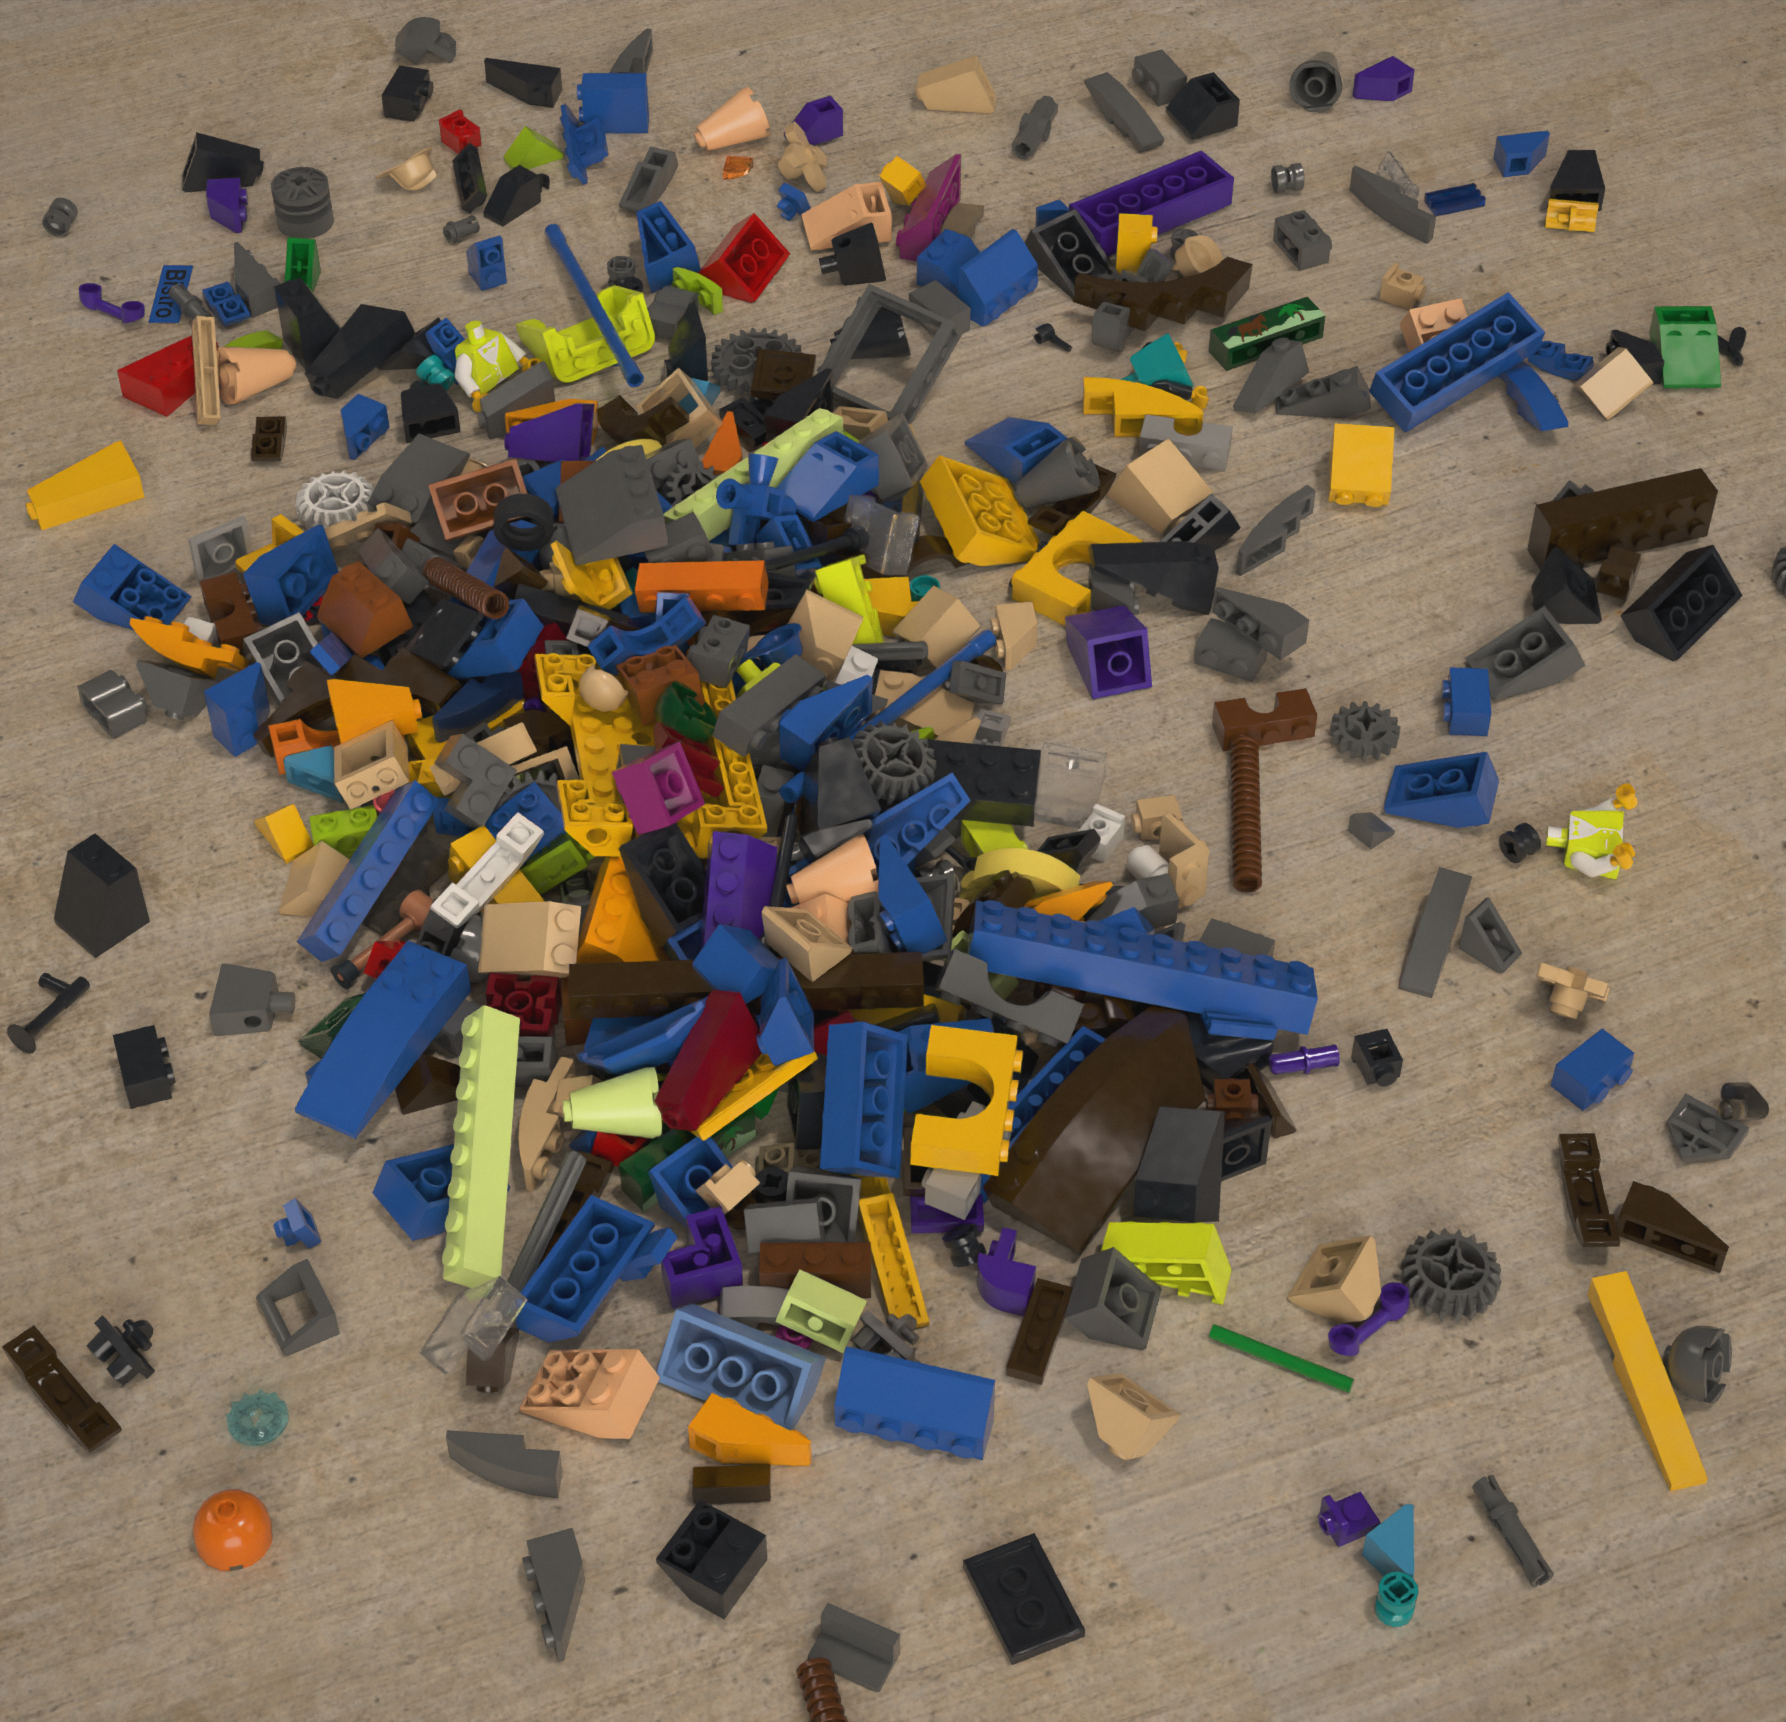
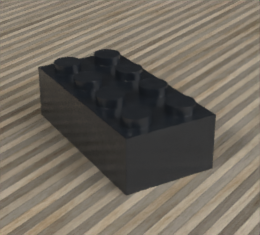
(995, 778)

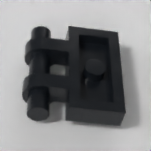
(749, 418)

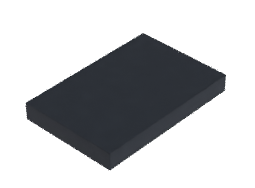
(1023, 1598)

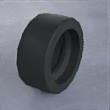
(523, 538)

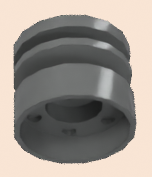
(302, 202)

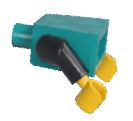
(1163, 367)

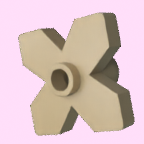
(802, 159)
(1571, 989)

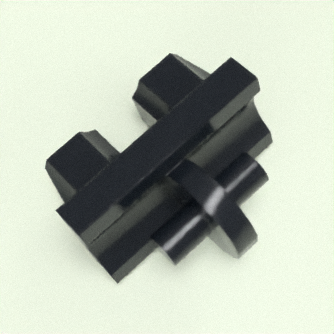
(112, 1339)

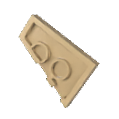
(349, 531)

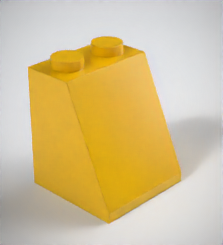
(1361, 464)

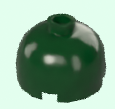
(685, 714)

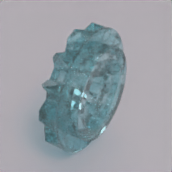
(268, 1427)

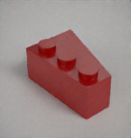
(162, 378)

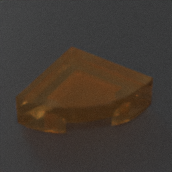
(737, 167)

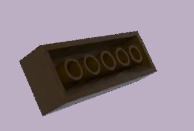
(1624, 517)

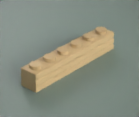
(206, 370)

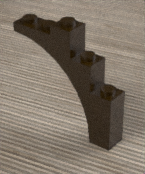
(1176, 300)
(311, 698)

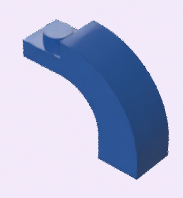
(672, 629)

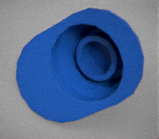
(778, 645)

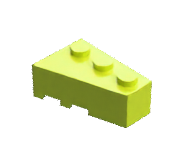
(845, 586)
(1175, 1255)

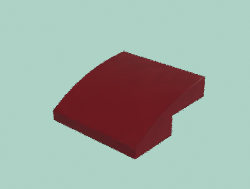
(699, 756)

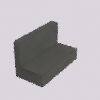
(856, 1647)

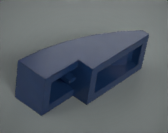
(477, 704)

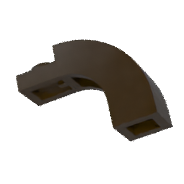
(625, 424)

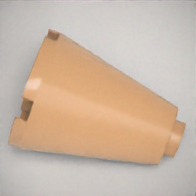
(733, 123)
(251, 371)
(840, 873)

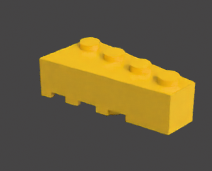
(469, 850)

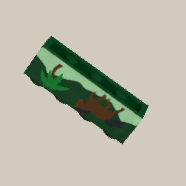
(1247, 338)
(634, 1170)

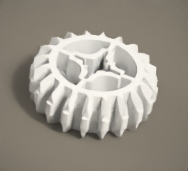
(333, 499)

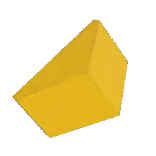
(285, 832)

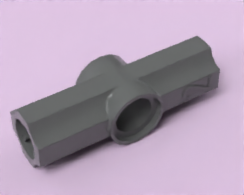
(1035, 127)

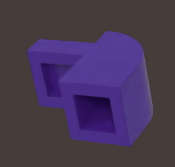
(1002, 1281)

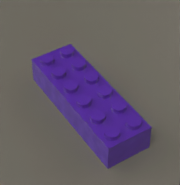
(1169, 193)

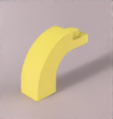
(1044, 871)

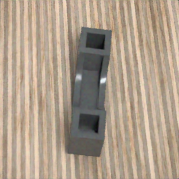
(967, 981)

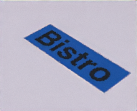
(164, 307)

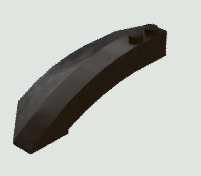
(1096, 1128)

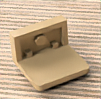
(1186, 859)

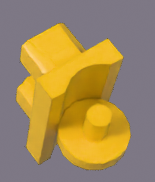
(1571, 215)

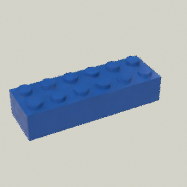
(1456, 362)

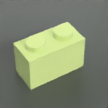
(821, 1311)

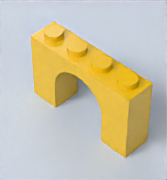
(1045, 586)
(977, 1141)

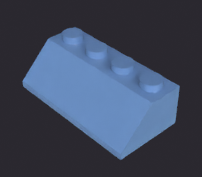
(738, 1362)

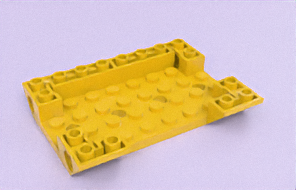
(592, 804)

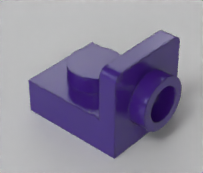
(1347, 1518)

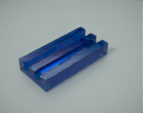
(1454, 199)

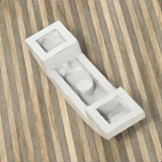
(490, 873)

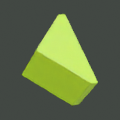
(531, 150)

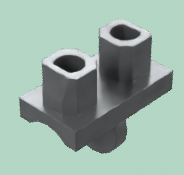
(875, 1334)

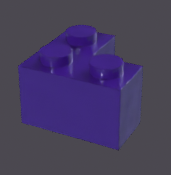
(706, 1264)

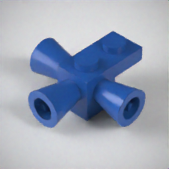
(753, 500)

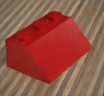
(745, 260)

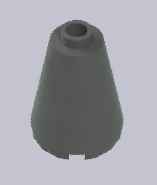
(1317, 82)
(1058, 476)

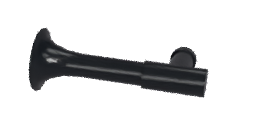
(24, 1036)

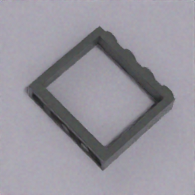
(926, 370)

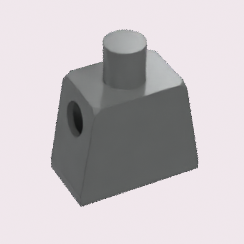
(247, 1001)

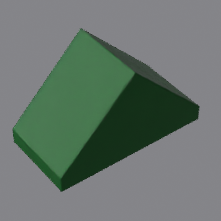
(302, 261)

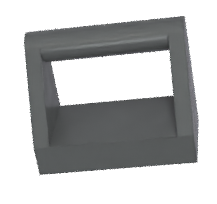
(323, 1324)

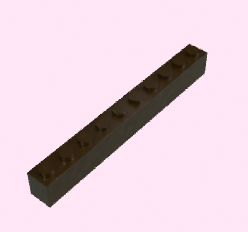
(665, 986)

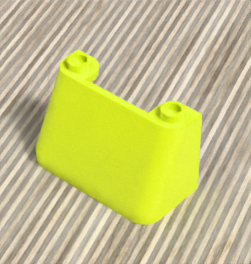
(581, 347)

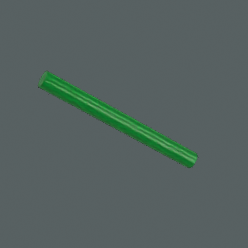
(1281, 1358)

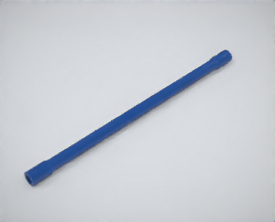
(627, 366)
(974, 648)

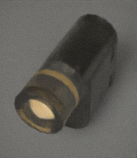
(1742, 1102)

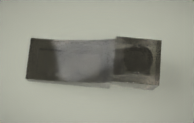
(417, 871)

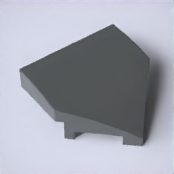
(1702, 1133)

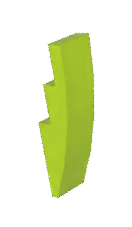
(556, 863)

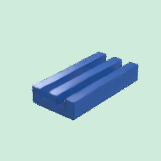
(1238, 1026)

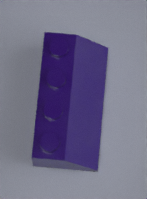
(737, 883)

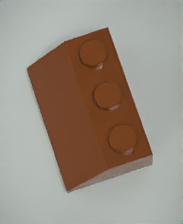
(469, 500)
(362, 610)

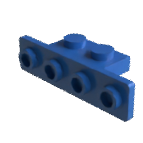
(584, 143)

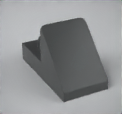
(977, 683)

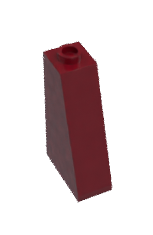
(710, 1061)

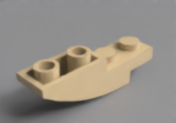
(540, 1126)

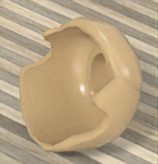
(601, 690)

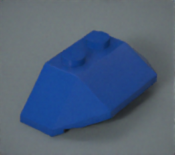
(646, 1044)

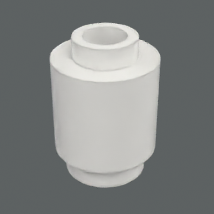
(1146, 863)

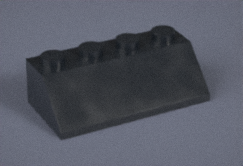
(1682, 603)

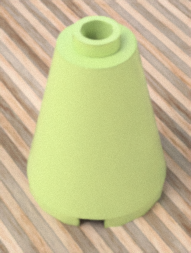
(617, 1105)

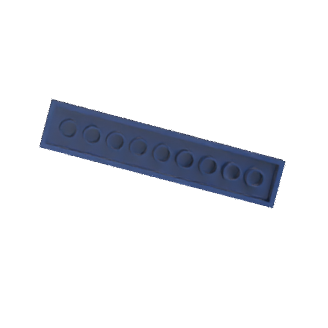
(1141, 966)

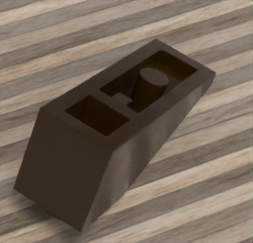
(1665, 1225)

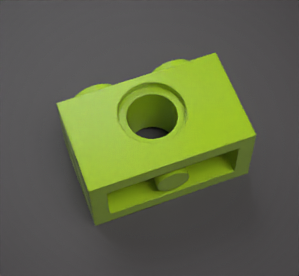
(343, 828)

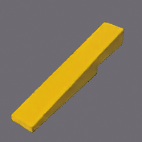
(890, 1250)
(1646, 1380)

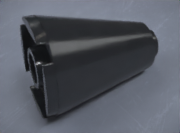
(883, 337)

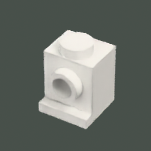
(1109, 827)

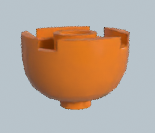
(232, 1529)

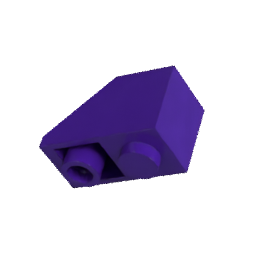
(1384, 81)
(821, 120)
(227, 202)

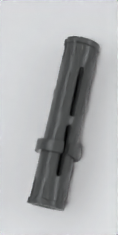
(1504, 1517)

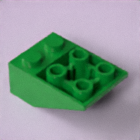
(1688, 345)

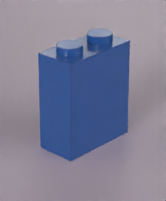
(616, 99)

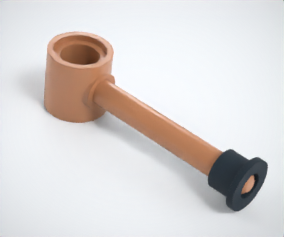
(413, 911)

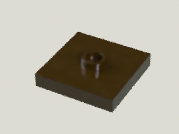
(779, 372)

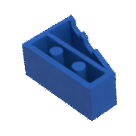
(664, 246)

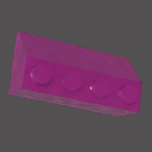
(930, 209)

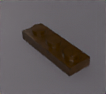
(1039, 1331)

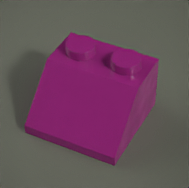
(658, 788)

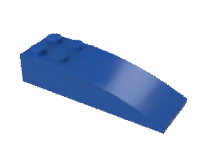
(384, 1038)

